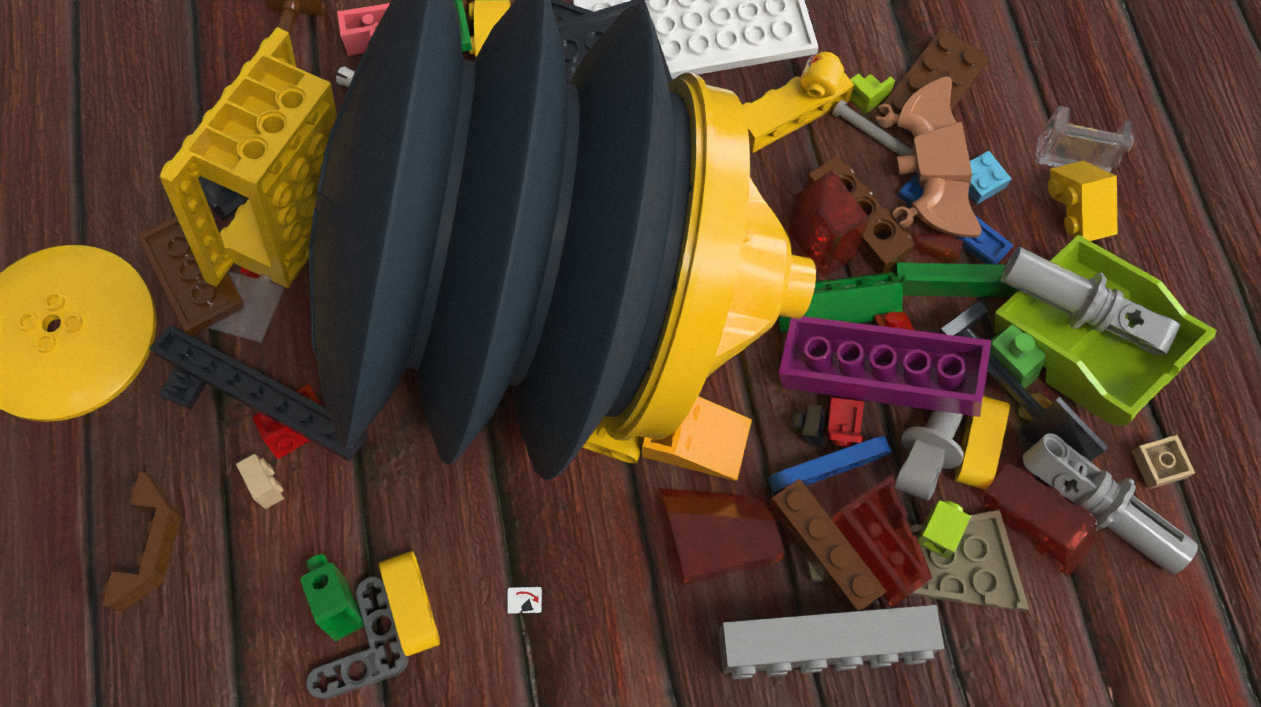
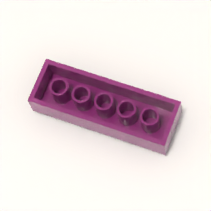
(886, 365)

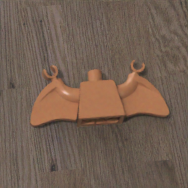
(938, 159)

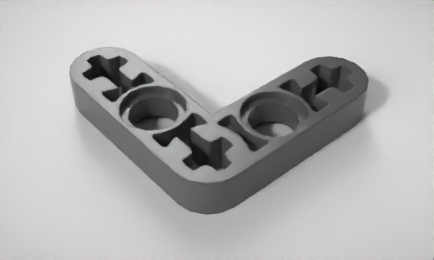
(372, 657)

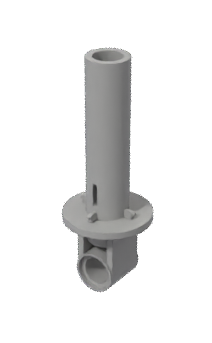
(929, 451)

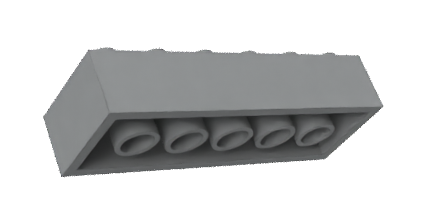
(830, 639)

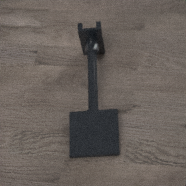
(1054, 419)

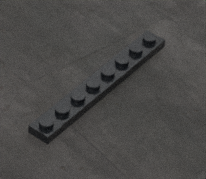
(252, 389)

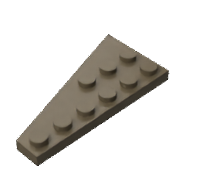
(977, 572)

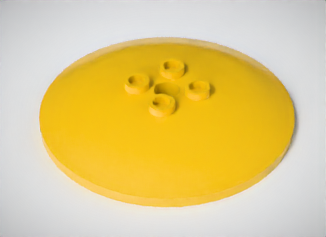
(101, 335)

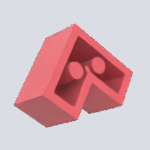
(358, 26)

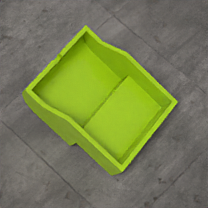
(1096, 367)

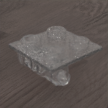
(260, 304)

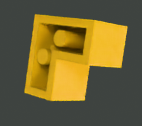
(1088, 198)

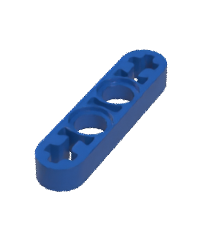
(831, 464)

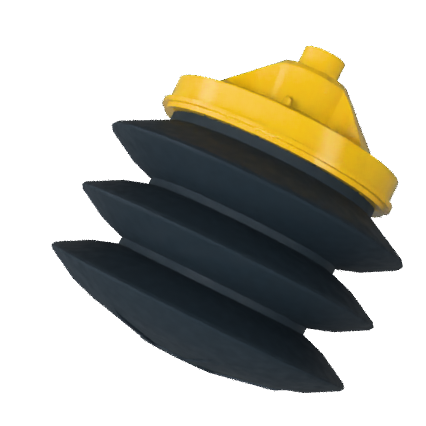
(537, 234)

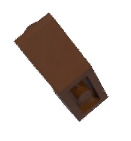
(125, 588)

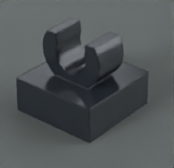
(182, 388)
(811, 425)

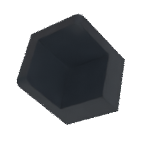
(221, 199)

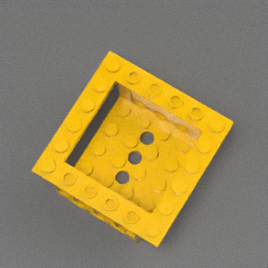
(284, 123)

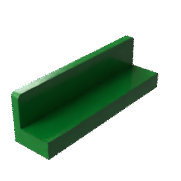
(953, 280)
(853, 299)

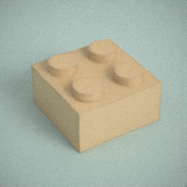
(1163, 462)
(260, 481)

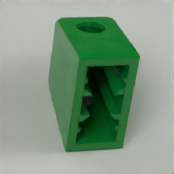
(331, 598)

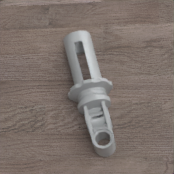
(1089, 302)
(1110, 503)

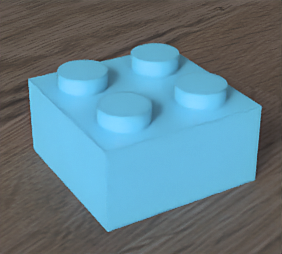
(987, 177)

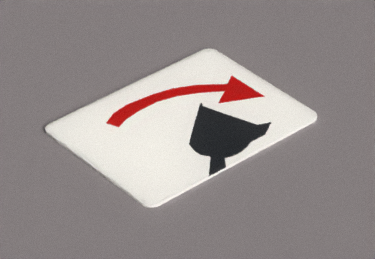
(525, 600)

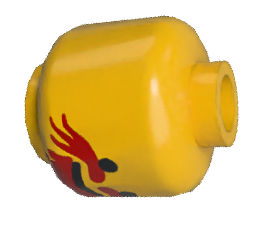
(822, 75)

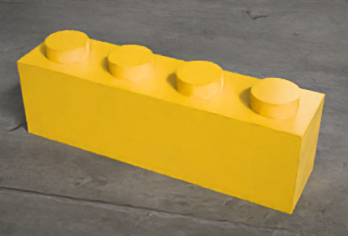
(788, 110)

